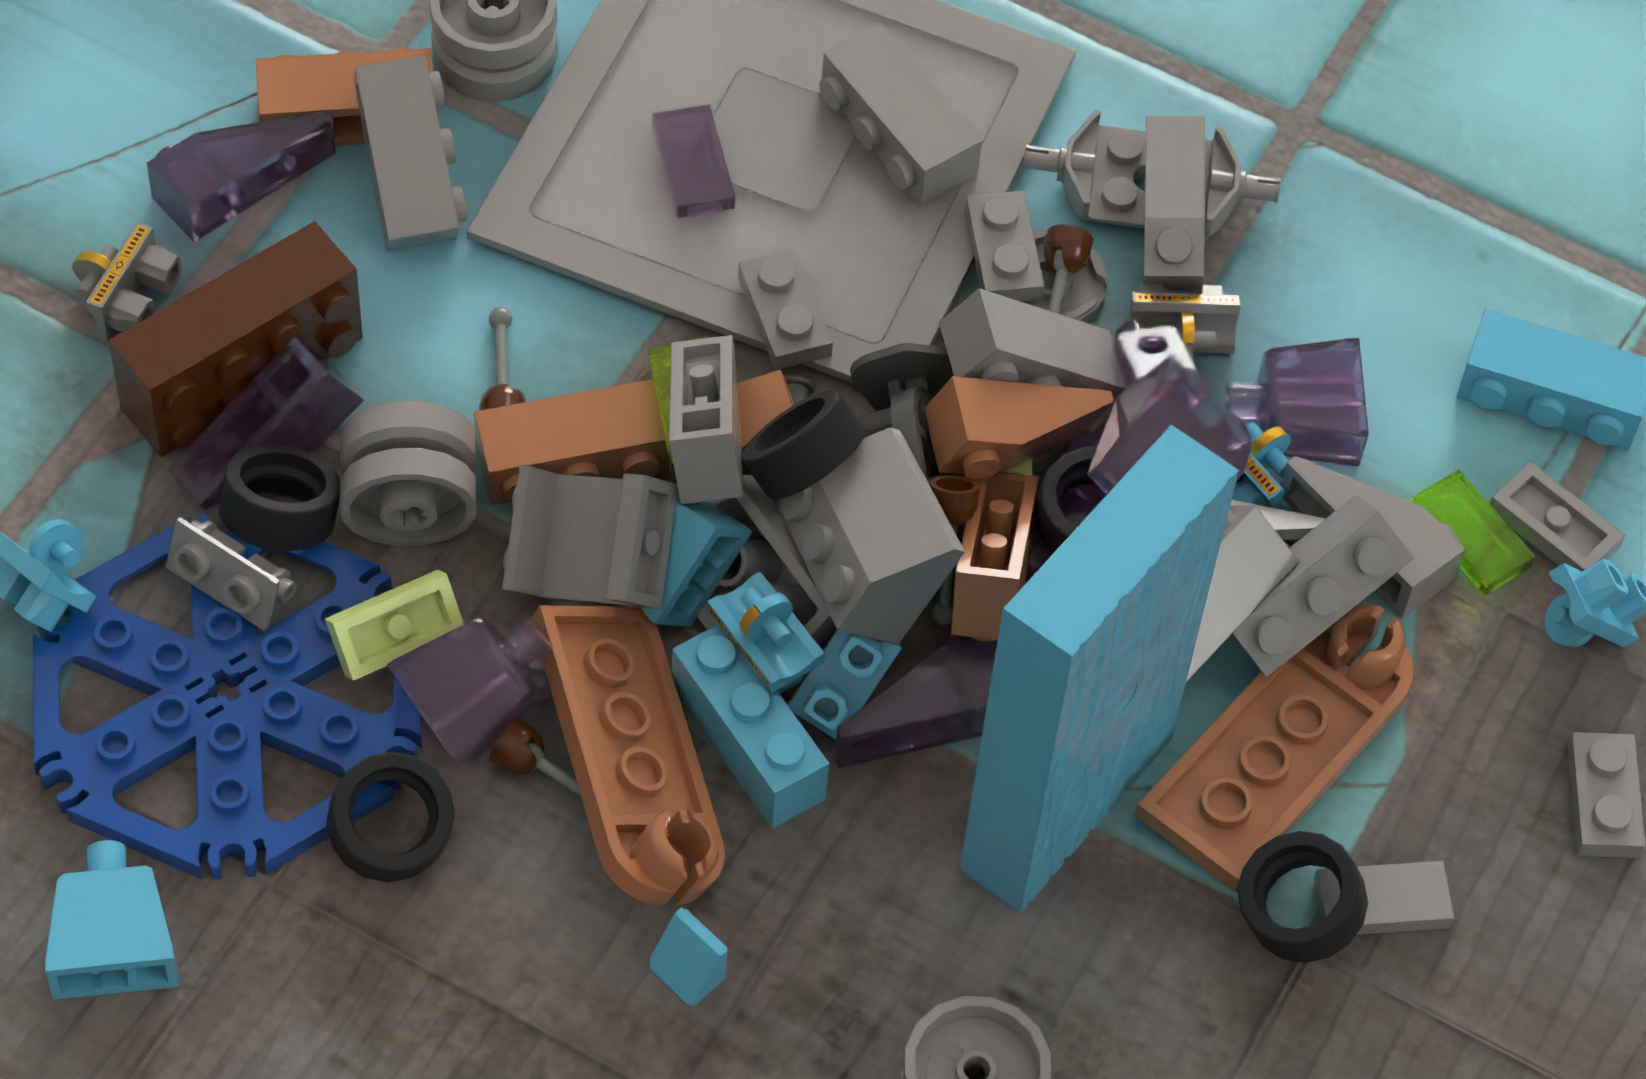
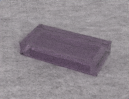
(693, 161)

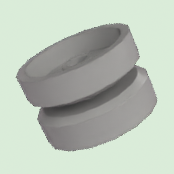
(494, 45)
(408, 473)
(976, 1041)

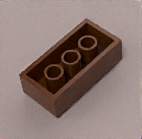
(208, 346)

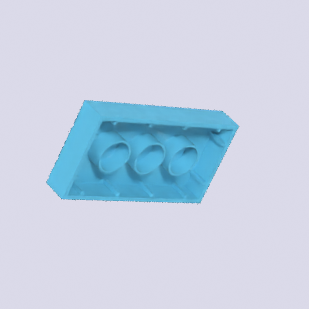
(1094, 666)

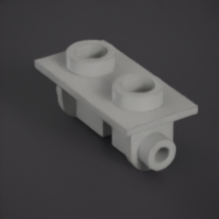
(219, 569)

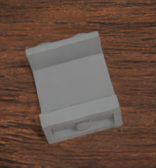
(590, 538)

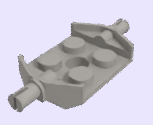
(1106, 162)

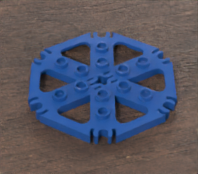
(187, 716)

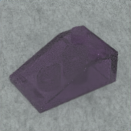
(1152, 404)

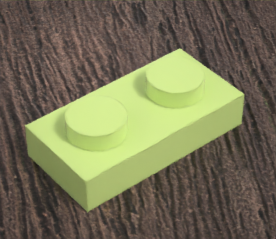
(393, 624)

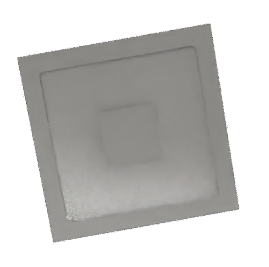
(596, 203)

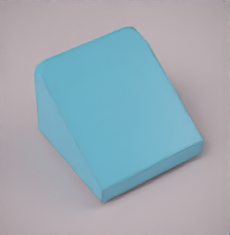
(689, 958)

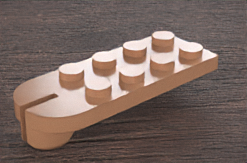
(1281, 745)
(631, 752)

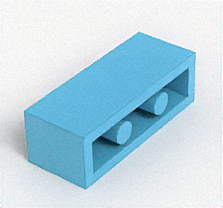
(1555, 379)
(749, 727)

